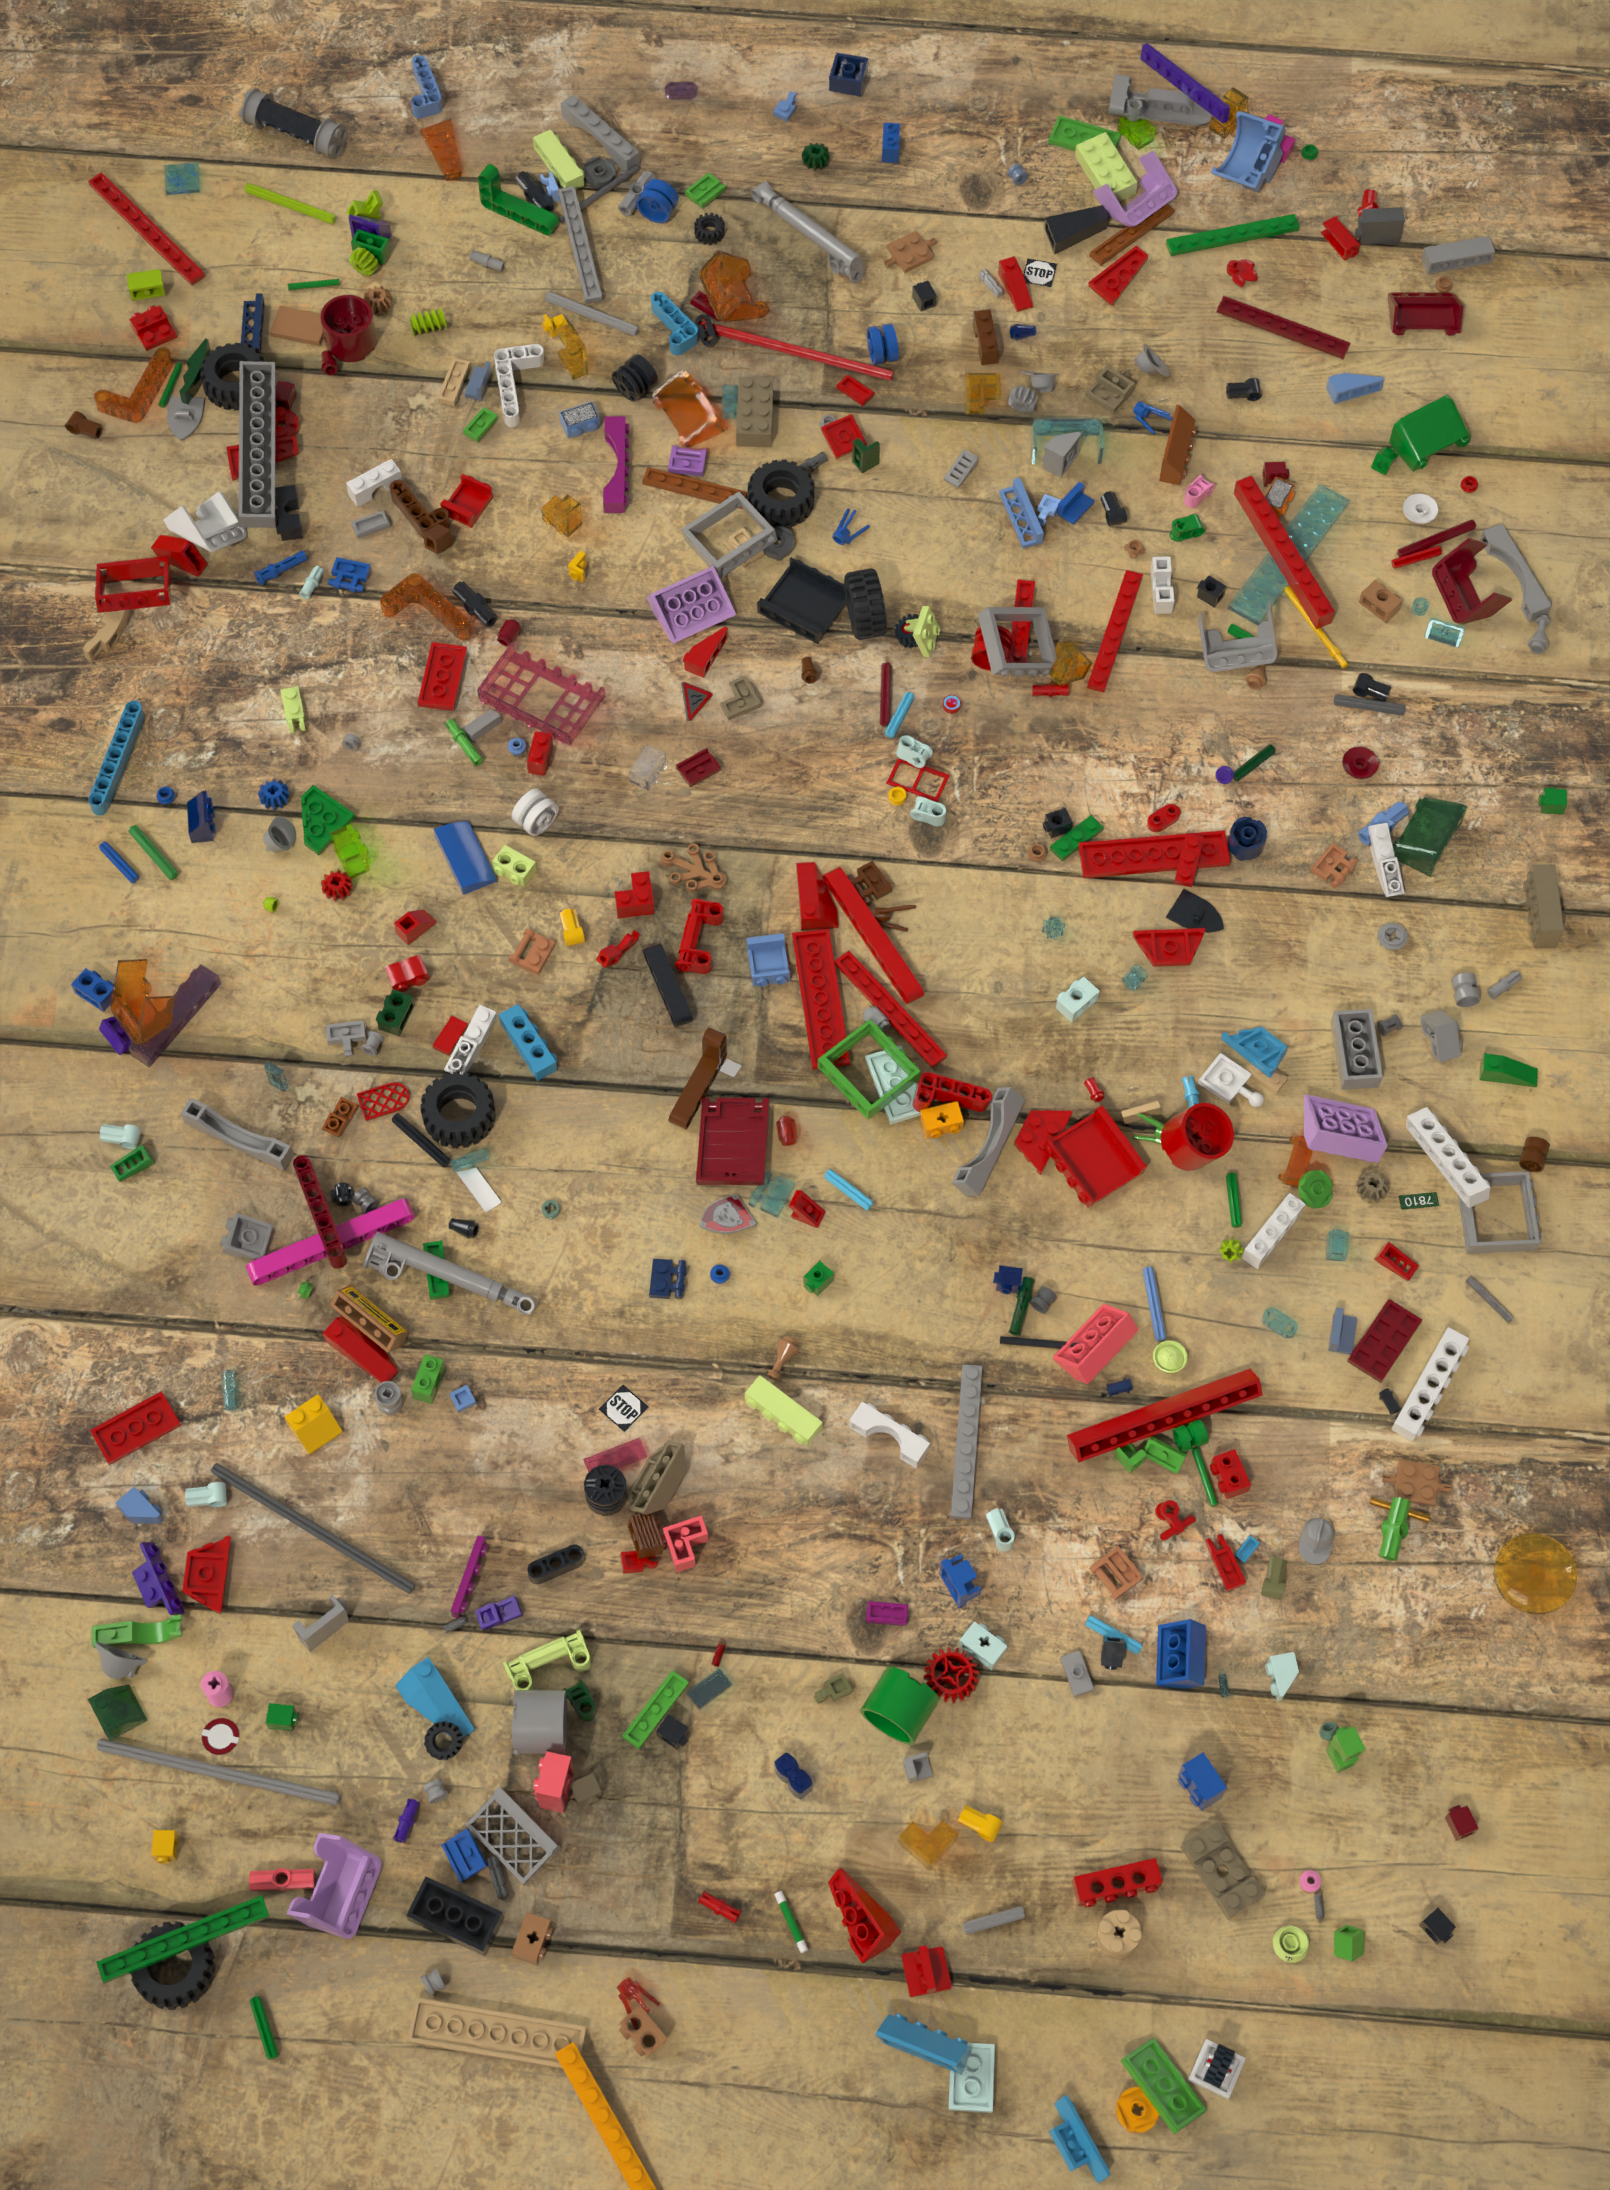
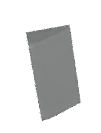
(482, 725)

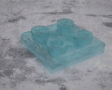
(182, 178)

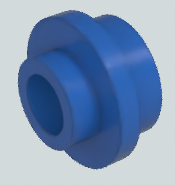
(165, 791)
(719, 1279)

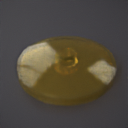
(1535, 1573)

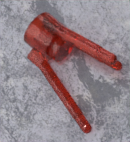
(630, 1990)

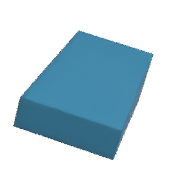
(1247, 1549)

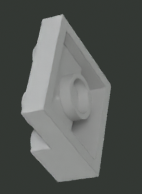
(246, 1237)

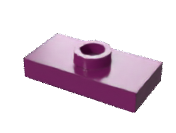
(887, 1613)

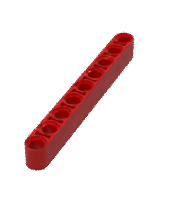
(873, 935)

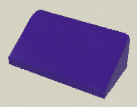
(115, 1035)

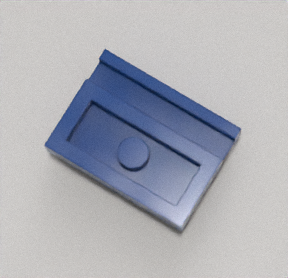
(464, 1855)

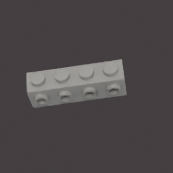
(1458, 255)

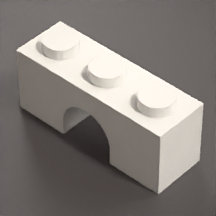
(362, 487)
(1161, 585)

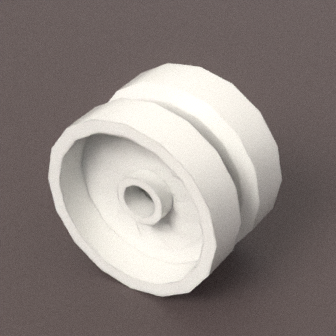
(535, 812)

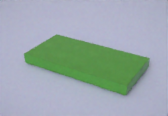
(1070, 132)
(1163, 2085)

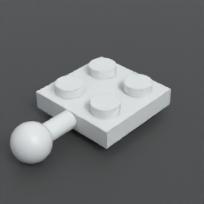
(1227, 1079)

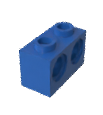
(890, 142)
(92, 992)

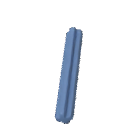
(1154, 1304)

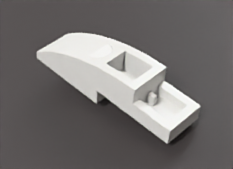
(1385, 861)
(472, 1041)

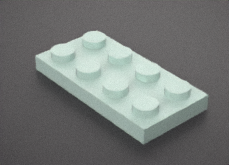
(887, 1075)

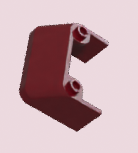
(1457, 589)

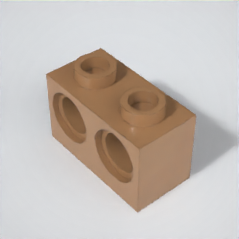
(647, 2028)

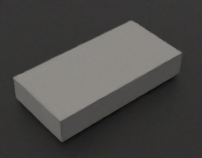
(370, 524)

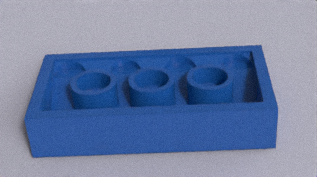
(464, 856)

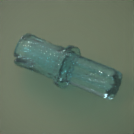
(469, 1160)
(229, 1390)

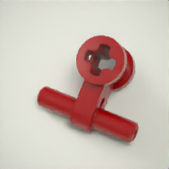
(1172, 1519)

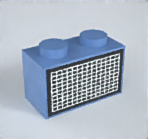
(579, 420)

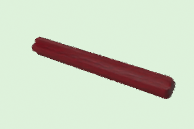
(1437, 538)

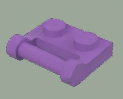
(687, 464)

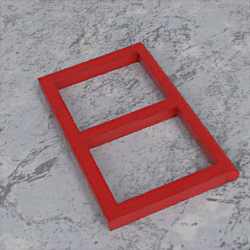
(913, 790)

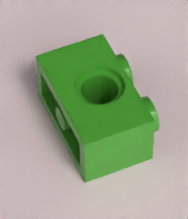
(428, 1379)

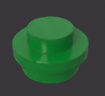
(1309, 152)

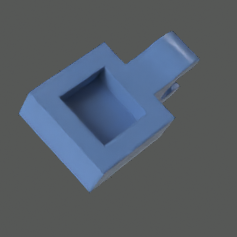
(785, 109)

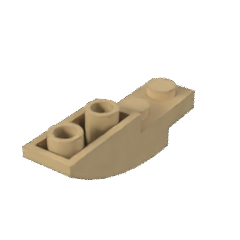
(107, 637)

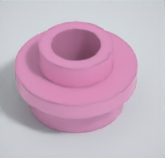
(1310, 1887)

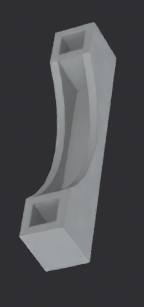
(581, 116)
(1502, 547)
(1004, 1111)
(261, 1147)

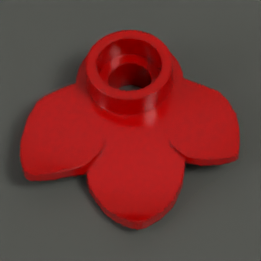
(1241, 271)

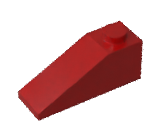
(1014, 283)
(705, 652)

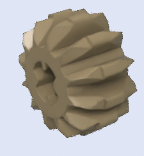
(1370, 1191)

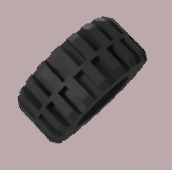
(217, 365)
(782, 475)
(865, 604)
(458, 1132)
(183, 1991)

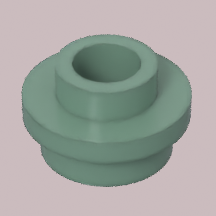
(1328, 1730)

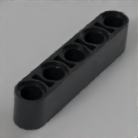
(667, 985)

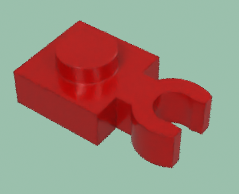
(631, 1563)

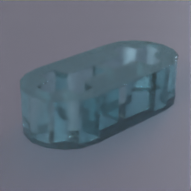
(1280, 1322)

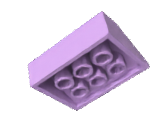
(691, 605)
(1343, 1129)

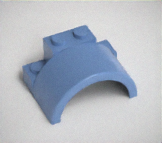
(1253, 152)

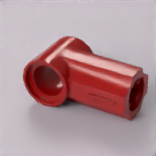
(1369, 201)

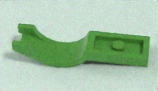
(136, 1632)

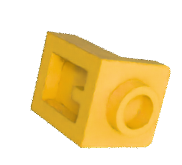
(550, 325)
(577, 566)

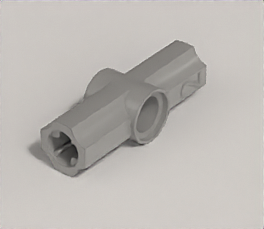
(628, 204)

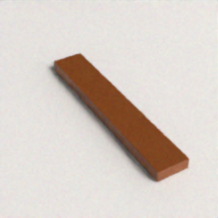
(1129, 235)
(689, 486)

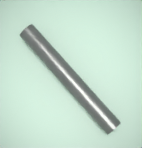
(1489, 1299)

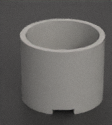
(539, 1721)

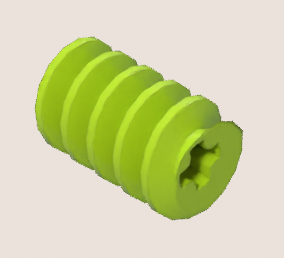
(427, 321)

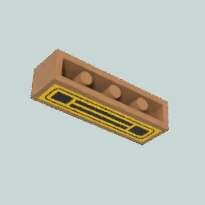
(369, 1318)

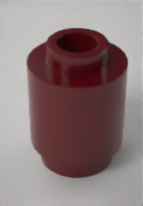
(508, 632)

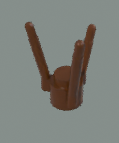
(883, 915)

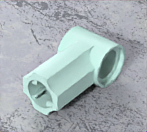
(125, 1136)
(211, 1495)
(1000, 1528)

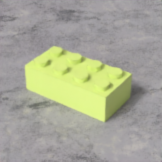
(1105, 166)

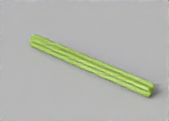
(290, 203)

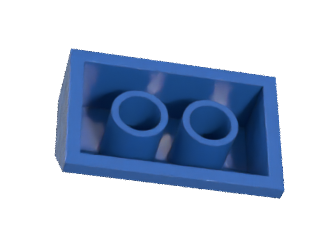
(1181, 1654)

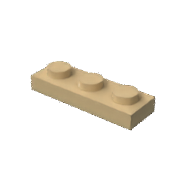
(453, 381)

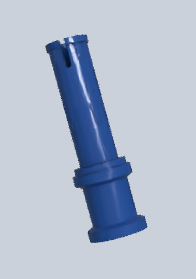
(272, 571)

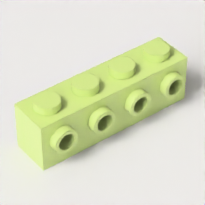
(558, 160)
(783, 1411)

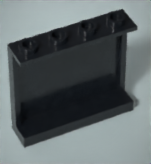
(804, 601)

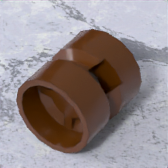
(1534, 1154)

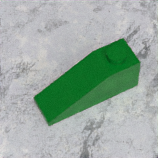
(1507, 1070)

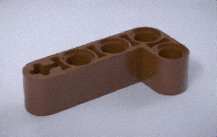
(414, 508)

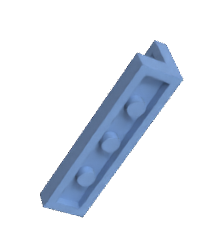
(1028, 514)

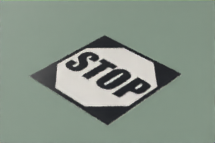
(1039, 272)
(623, 1408)

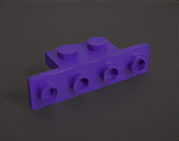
(155, 1582)

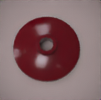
(1363, 757)

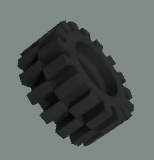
(709, 221)
(434, 1750)

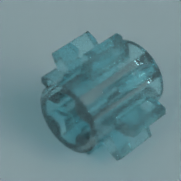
(1053, 927)

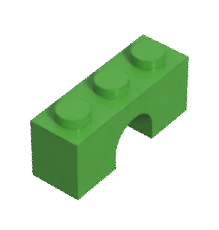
(1345, 1748)

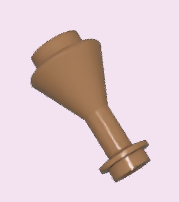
(1256, 678)
(786, 1349)

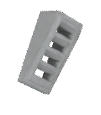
(966, 459)

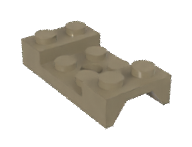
(1207, 1853)

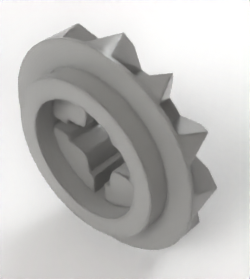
(1387, 930)

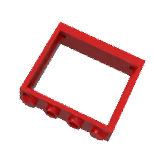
(132, 570)

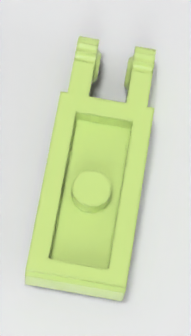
(293, 707)

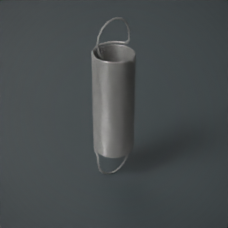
(454, 1625)
(1319, 1906)

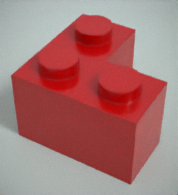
(638, 900)

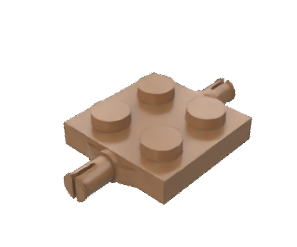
(910, 252)
(1417, 1482)

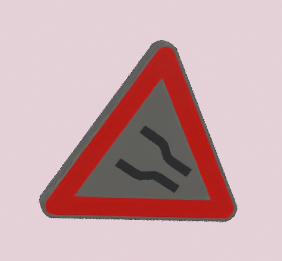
(694, 699)

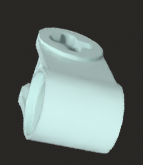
(912, 751)
(926, 810)

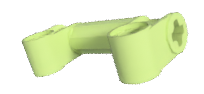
(573, 1646)

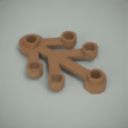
(694, 870)

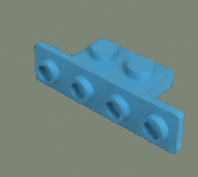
(1075, 2142)

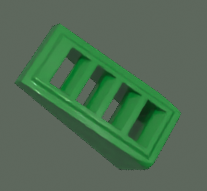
(135, 1154)

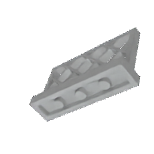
(526, 1822)

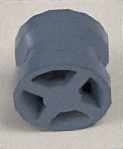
(1017, 174)

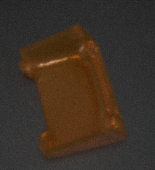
(726, 288)
(689, 409)

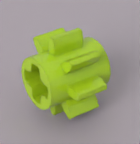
(1231, 1249)

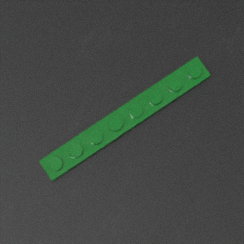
(1232, 235)
(182, 1939)

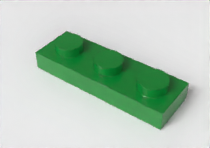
(1081, 833)
(437, 1287)

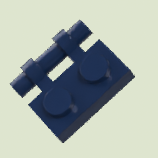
(661, 1279)

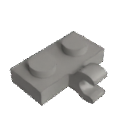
(345, 1034)

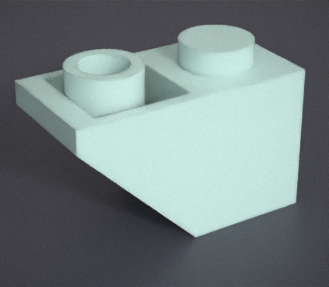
(1283, 1672)

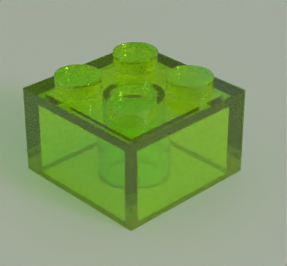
(350, 851)

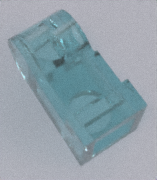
(729, 401)

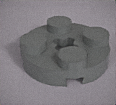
(595, 179)
(785, 547)

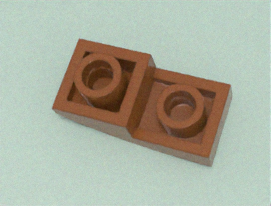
(340, 1118)

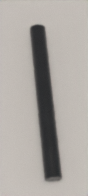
(1033, 1342)

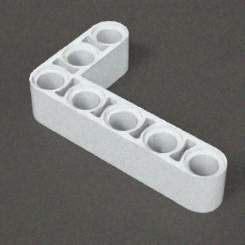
(507, 361)

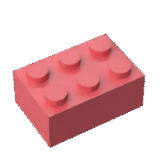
(554, 1781)

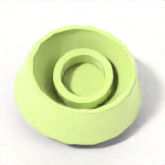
(1170, 1356)
(1291, 1944)

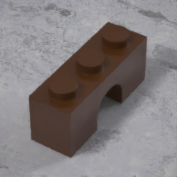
(986, 335)

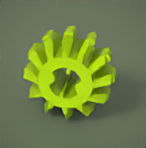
(363, 261)

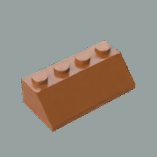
(1177, 447)

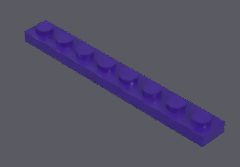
(1185, 83)

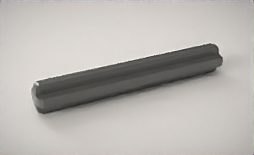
(1368, 704)

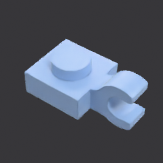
(551, 188)
(1047, 507)

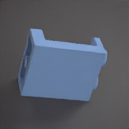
(768, 960)

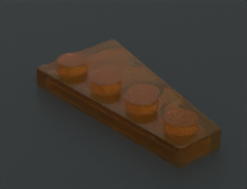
(443, 148)

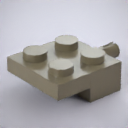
(1111, 389)

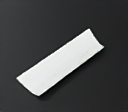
(479, 1188)

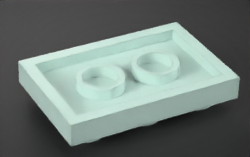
(974, 2087)

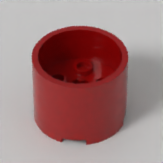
(1197, 1136)

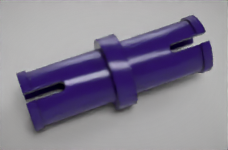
(406, 1820)

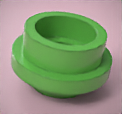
(305, 1289)

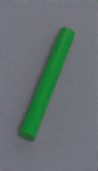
(313, 284)
(168, 389)
(1204, 1477)

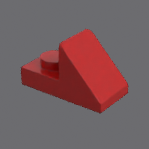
(806, 1209)

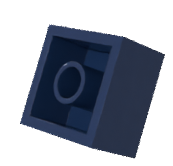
(848, 74)

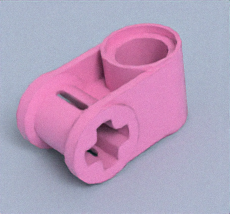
(1198, 491)

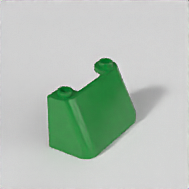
(1428, 432)

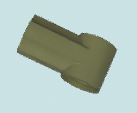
(1274, 1582)

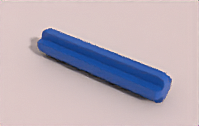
(119, 862)

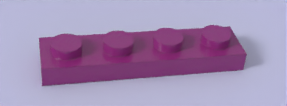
(467, 1585)

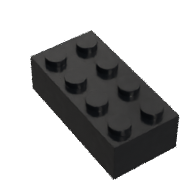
(455, 1916)

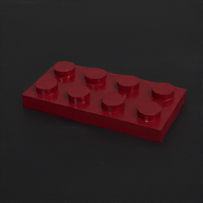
(1384, 1340)

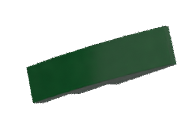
(192, 377)

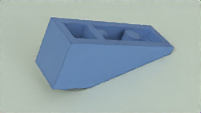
(1350, 386)

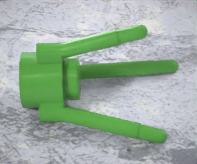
(1151, 1120)

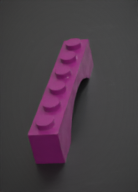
(614, 492)

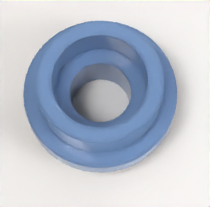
(516, 750)

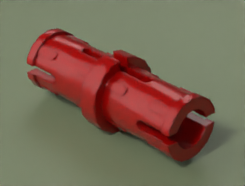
(1050, 690)
(719, 1907)

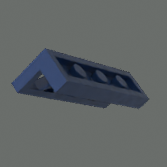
(257, 328)

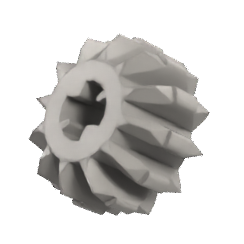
(1022, 399)

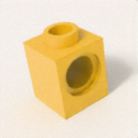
(164, 1846)

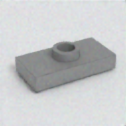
(1076, 1673)

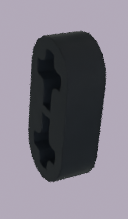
(710, 329)

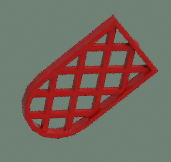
(383, 1087)

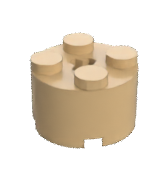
(1118, 1946)

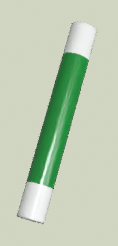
(791, 1922)

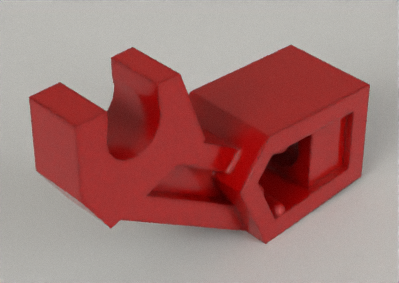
(611, 954)

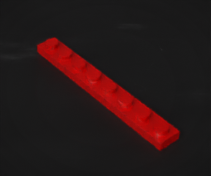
(1115, 631)
(897, 1016)

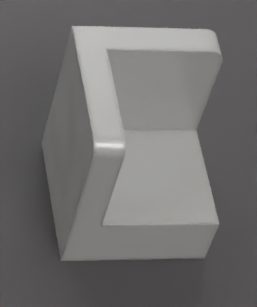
(917, 1767)

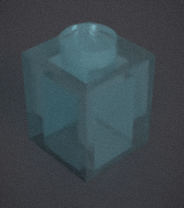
(1337, 1245)

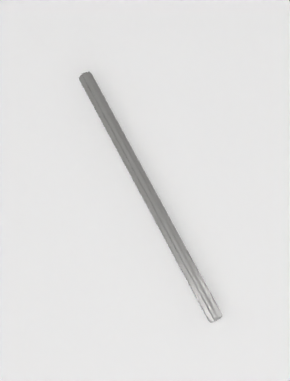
(218, 1772)

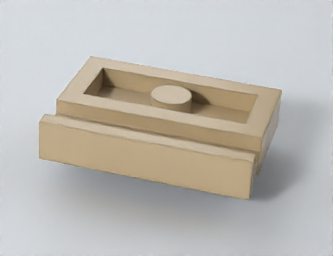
(738, 539)

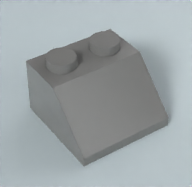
(1061, 452)

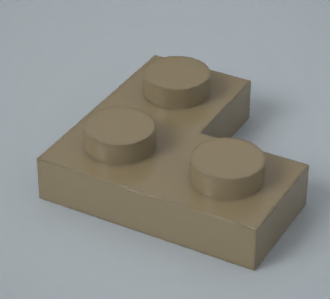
(744, 700)

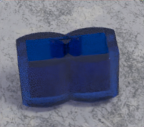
(790, 1773)

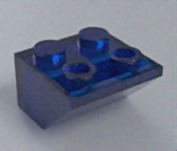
(200, 818)

